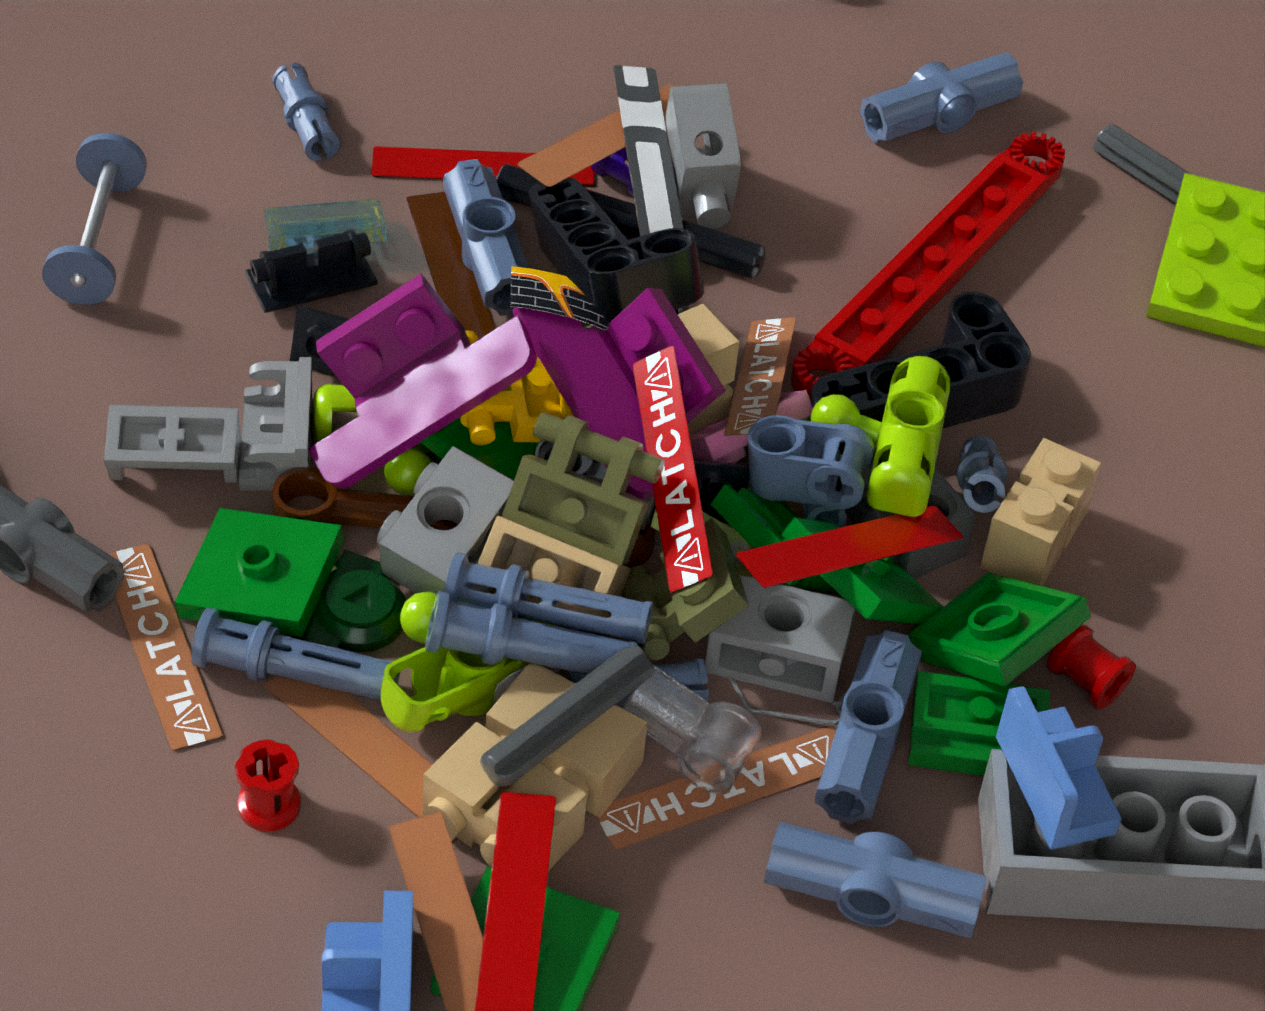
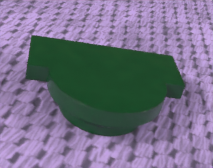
(356, 607)

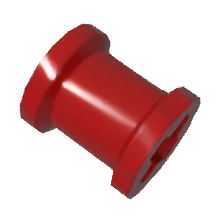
(1091, 666)
(257, 794)

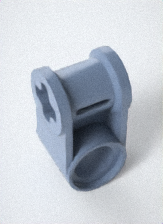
(803, 461)

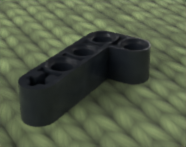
(602, 261)
(978, 350)

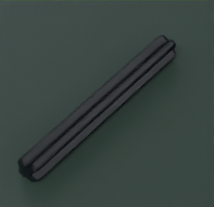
(713, 246)

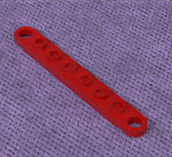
(933, 260)

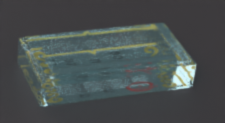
(310, 222)

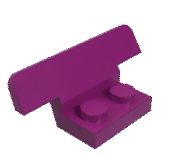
(597, 371)
(410, 376)

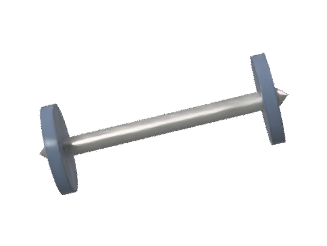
(81, 272)

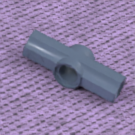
(941, 97)
(486, 231)
(868, 727)
(875, 879)

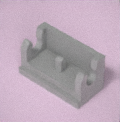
(276, 423)
(172, 439)

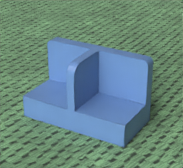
(1057, 771)
(370, 962)

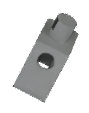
(707, 175)

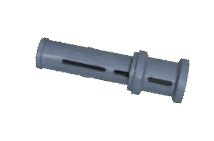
(628, 617)
(498, 635)
(264, 652)

